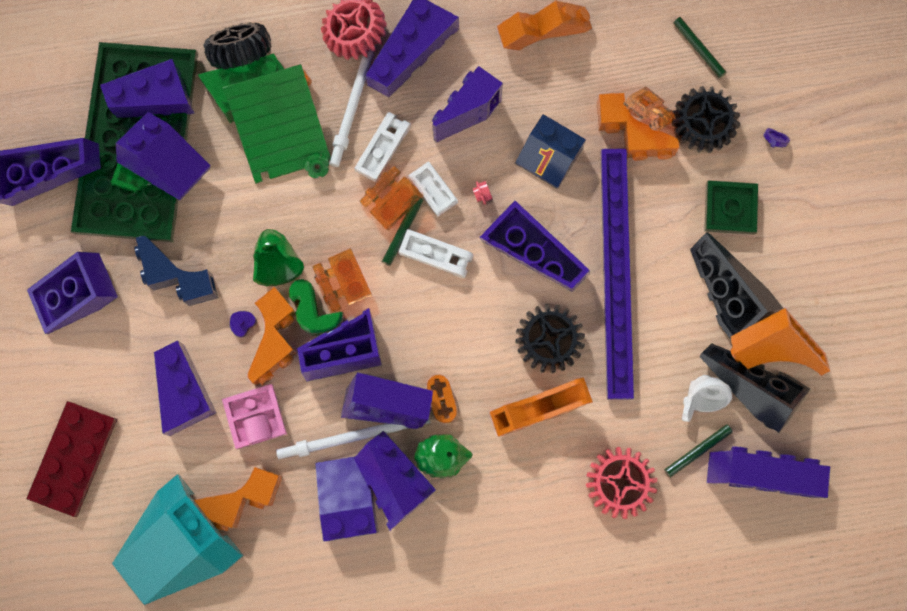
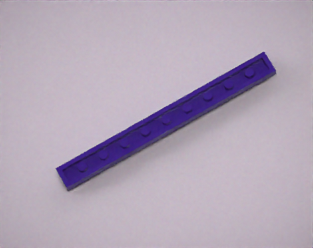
(616, 275)

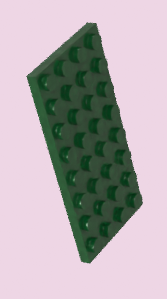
(108, 209)

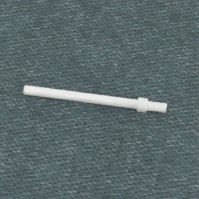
(341, 140)
(304, 448)

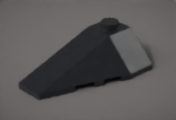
(765, 394)

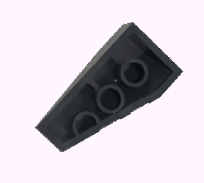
(734, 290)

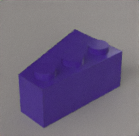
(386, 402)

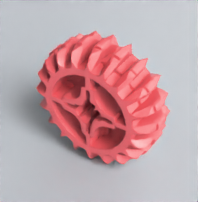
(354, 36)
(625, 471)

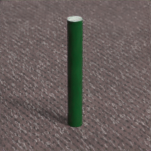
(699, 47)
(400, 234)
(697, 451)

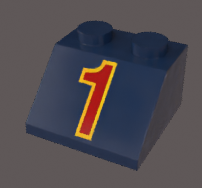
(550, 151)

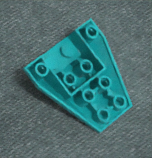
(173, 546)

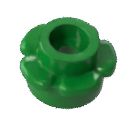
(321, 161)

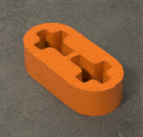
(448, 398)

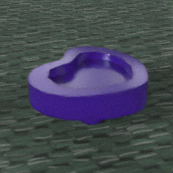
(776, 138)
(241, 322)

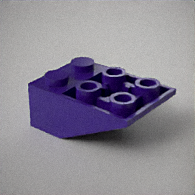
(469, 105)

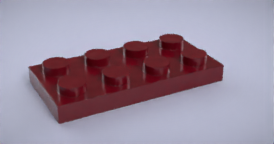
(71, 459)

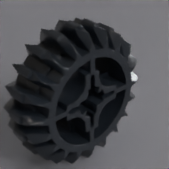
(237, 45)
(724, 114)
(561, 333)

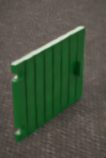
(276, 122)

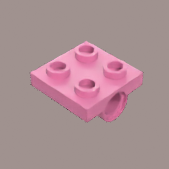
(254, 416)

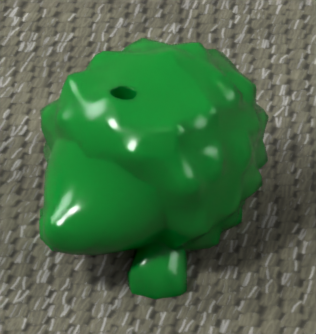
(441, 456)

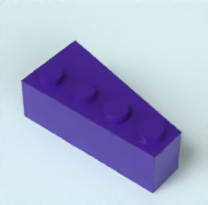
(414, 39)
(42, 167)
(529, 243)
(769, 473)

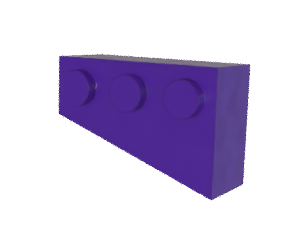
(150, 90)
(342, 350)
(180, 390)
(393, 478)

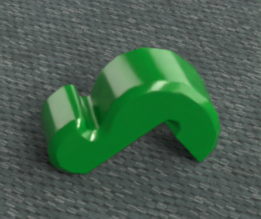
(307, 311)

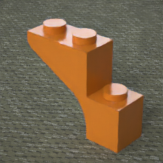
(552, 21)
(638, 137)
(273, 348)
(541, 407)
(227, 508)

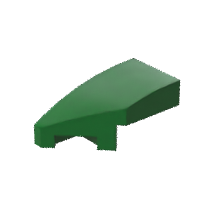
(128, 180)

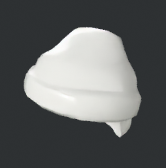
(706, 395)

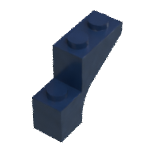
(161, 273)

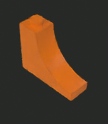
(778, 340)

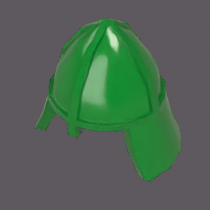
(275, 260)

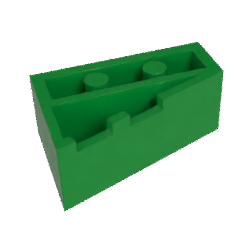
(219, 78)

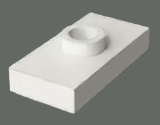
(433, 189)

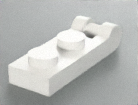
(382, 147)
(435, 253)

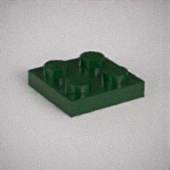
(731, 207)

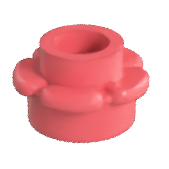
(482, 192)

